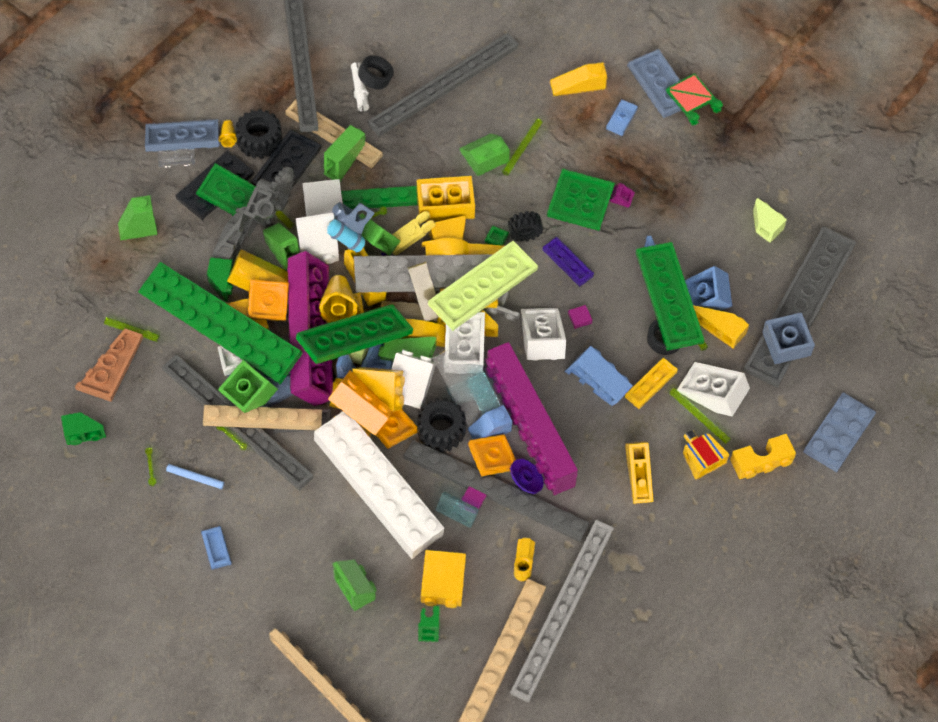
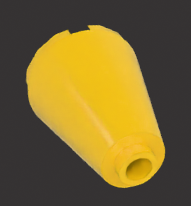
(338, 300)

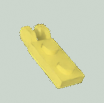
(413, 232)

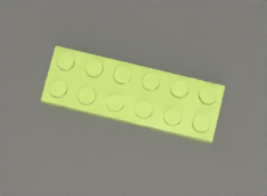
(482, 285)

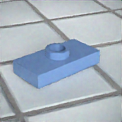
(621, 117)

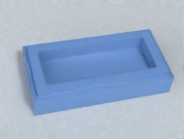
(216, 547)

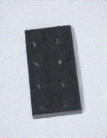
(294, 152)
(200, 206)

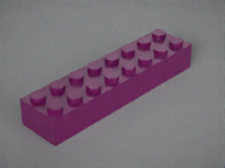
(306, 287)
(531, 419)

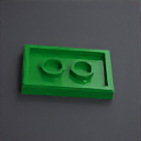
(225, 190)

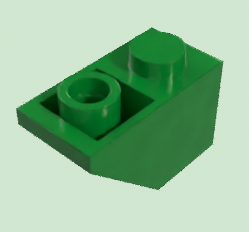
(218, 274)
(81, 428)

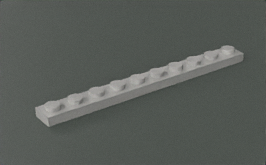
(561, 611)

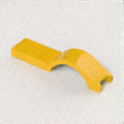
(455, 246)

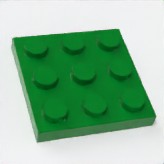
(580, 199)

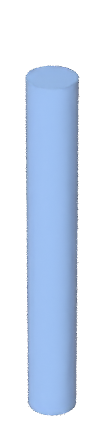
(195, 476)

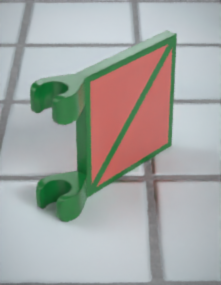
(692, 95)

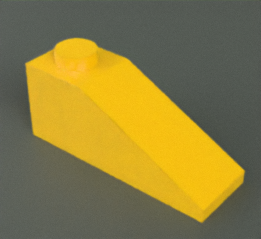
(583, 79)
(722, 324)
(639, 471)

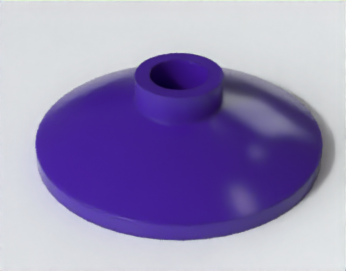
(526, 476)

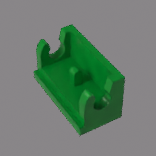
(429, 626)

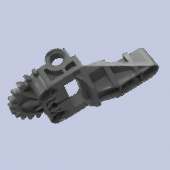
(262, 206)

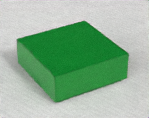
(496, 236)

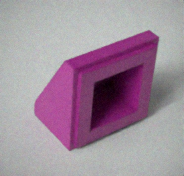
(622, 195)

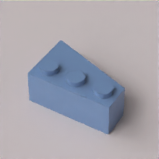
(600, 375)

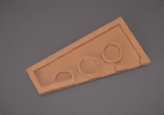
(111, 368)

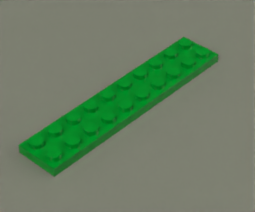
(220, 323)

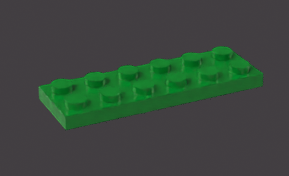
(669, 296)
(354, 333)

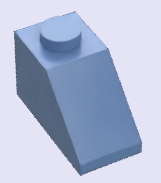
(491, 424)

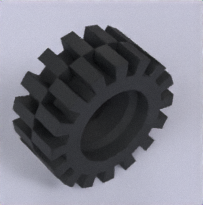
(525, 226)

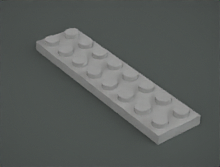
(392, 272)

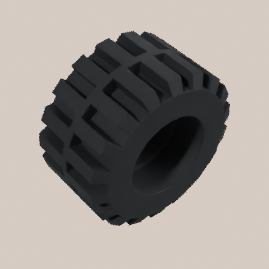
(255, 122)
(441, 411)

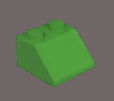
(486, 153)
(247, 388)
(353, 583)

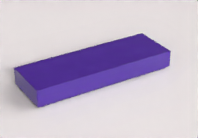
(568, 261)

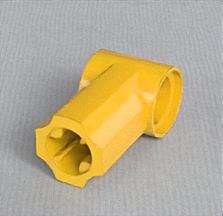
(524, 558)

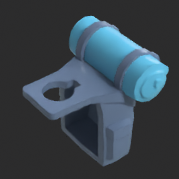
(348, 225)

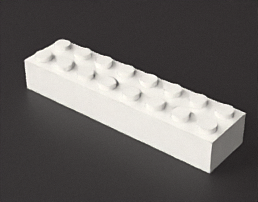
(379, 484)

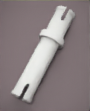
(360, 92)

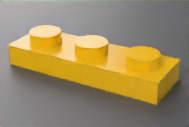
(651, 383)

